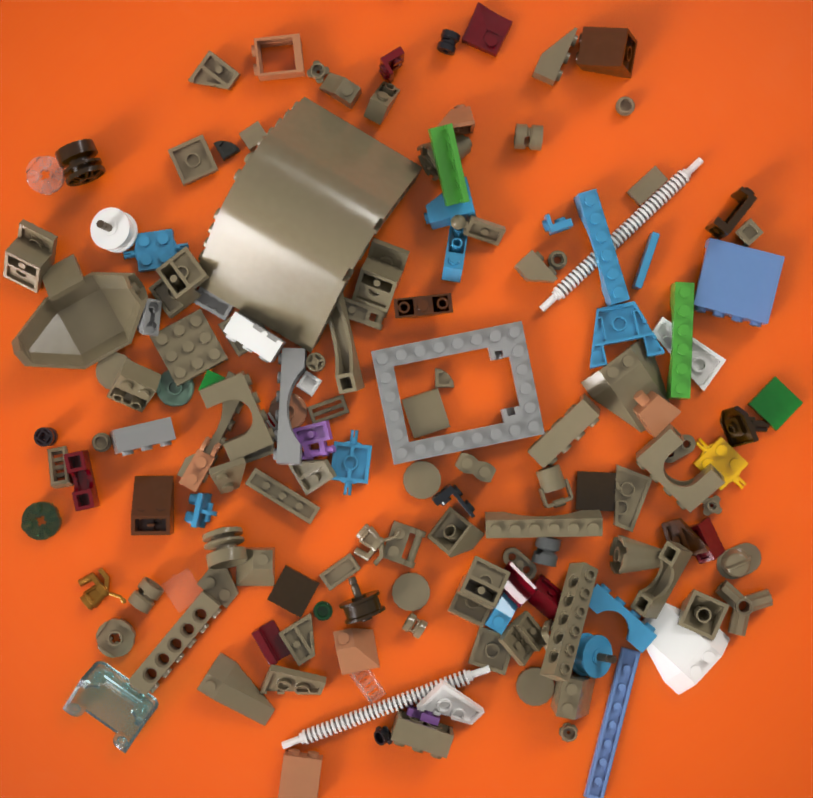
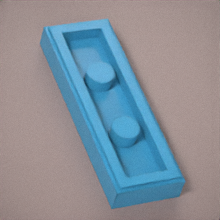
(645, 261)

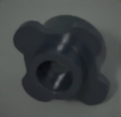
(382, 735)

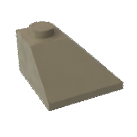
(455, 533)
(258, 569)

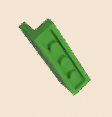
(448, 164)

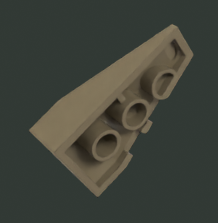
(233, 688)

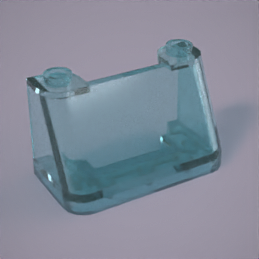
(113, 702)

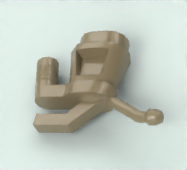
(369, 537)

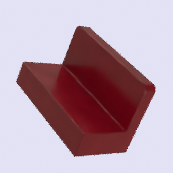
(709, 536)
(518, 586)
(546, 597)
(270, 642)

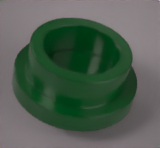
(323, 610)

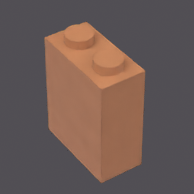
(300, 774)

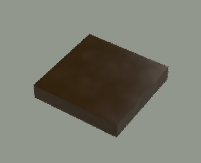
(595, 491)
(293, 591)

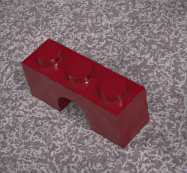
(85, 491)

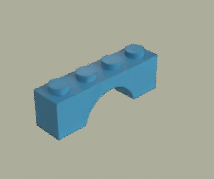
(638, 634)

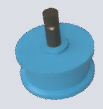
(593, 656)

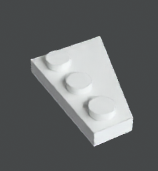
(450, 702)

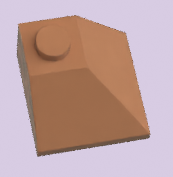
(461, 118)
(356, 650)

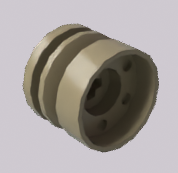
(226, 552)

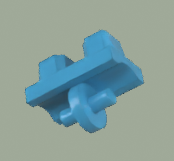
(202, 511)

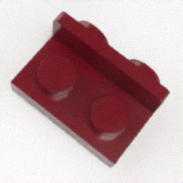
(390, 63)

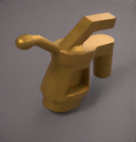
(94, 596)

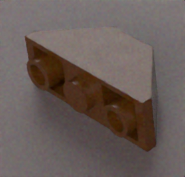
(423, 306)

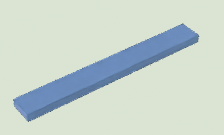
(612, 723)

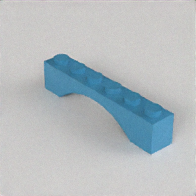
(609, 269)

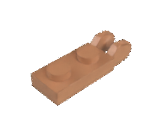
(199, 466)

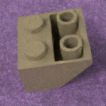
(134, 385)

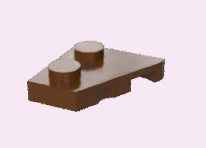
(680, 532)

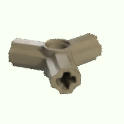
(754, 602)

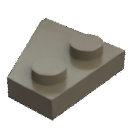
(313, 474)
(300, 639)

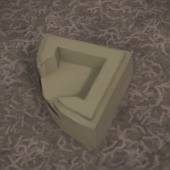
(443, 379)

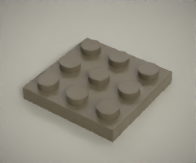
(189, 347)

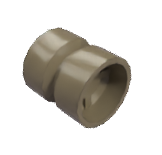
(535, 138)
(144, 597)

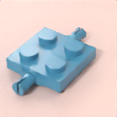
(154, 249)
(351, 462)

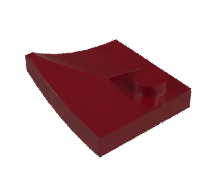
(486, 30)

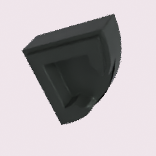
(226, 149)

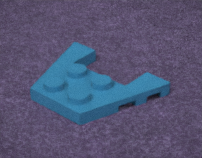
(618, 325)

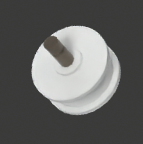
(114, 230)

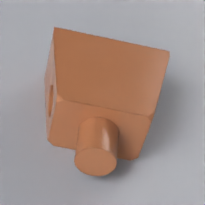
(654, 412)

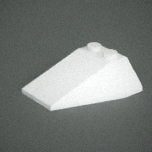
(680, 653)

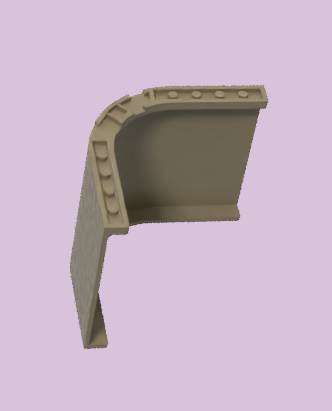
(302, 220)

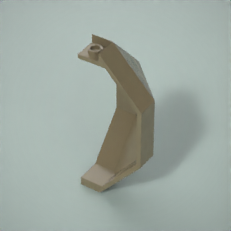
(83, 323)

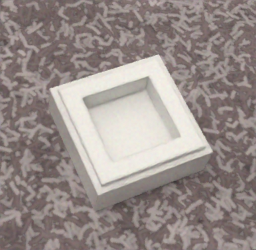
(309, 383)

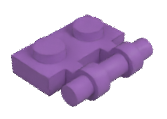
(312, 434)

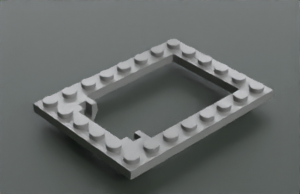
(523, 420)

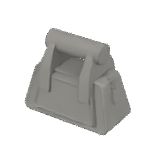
(150, 318)

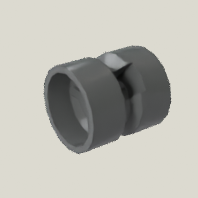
(546, 551)

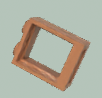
(273, 41)

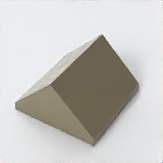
(702, 614)

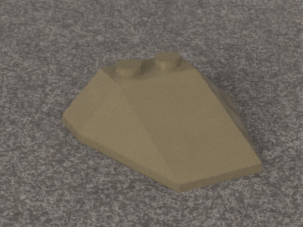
(622, 378)

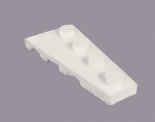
(704, 360)

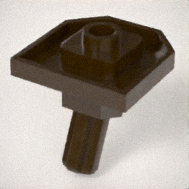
(740, 427)

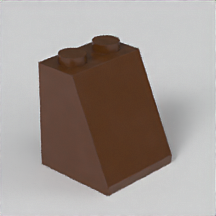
(607, 51)

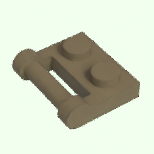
(395, 548)

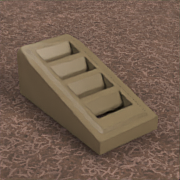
(53, 469)

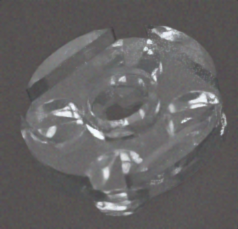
(34, 176)

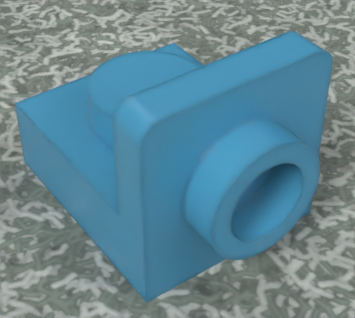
(560, 224)

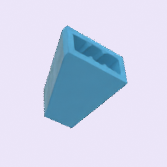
(440, 215)

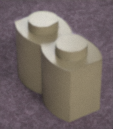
(470, 465)

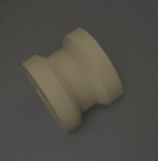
(315, 359)

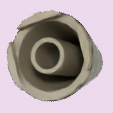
(427, 157)
(632, 555)

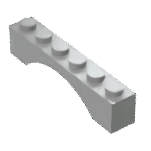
(292, 368)

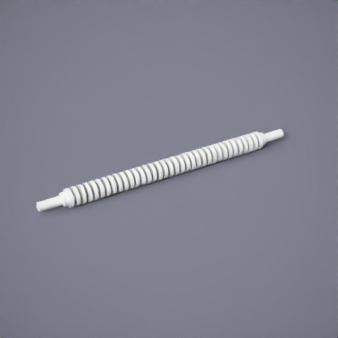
(629, 227)
(318, 731)

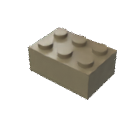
(422, 735)

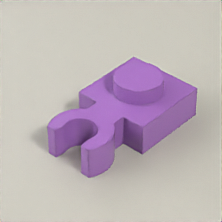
(426, 716)

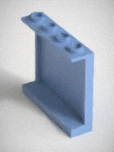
(737, 282)

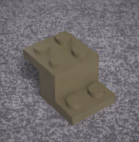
(30, 256)
(380, 275)
(178, 282)
(479, 591)

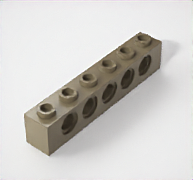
(569, 622)
(141, 678)

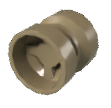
(418, 628)

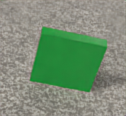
(775, 403)

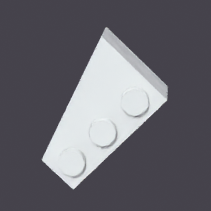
(254, 337)

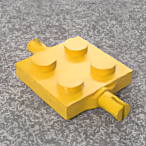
(723, 458)

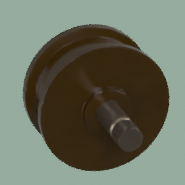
(361, 606)

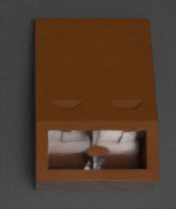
(153, 505)

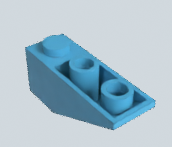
(454, 255)

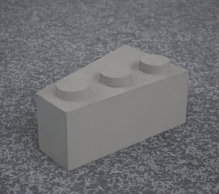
(143, 436)

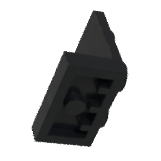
(444, 494)

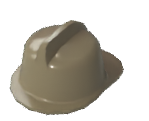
(739, 561)

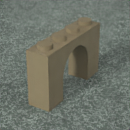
(238, 388)
(688, 492)

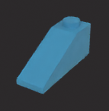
(501, 614)

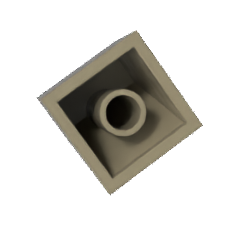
(574, 697)

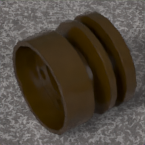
(80, 162)

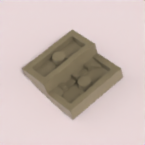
(425, 413)
(522, 638)

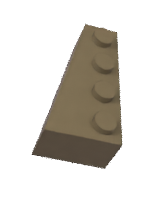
(565, 431)

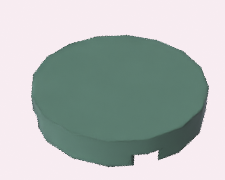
(174, 395)

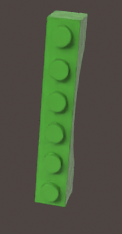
(682, 336)

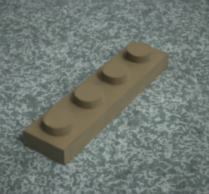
(282, 495)

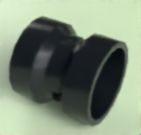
(448, 42)
(50, 436)

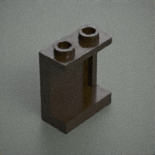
(745, 199)

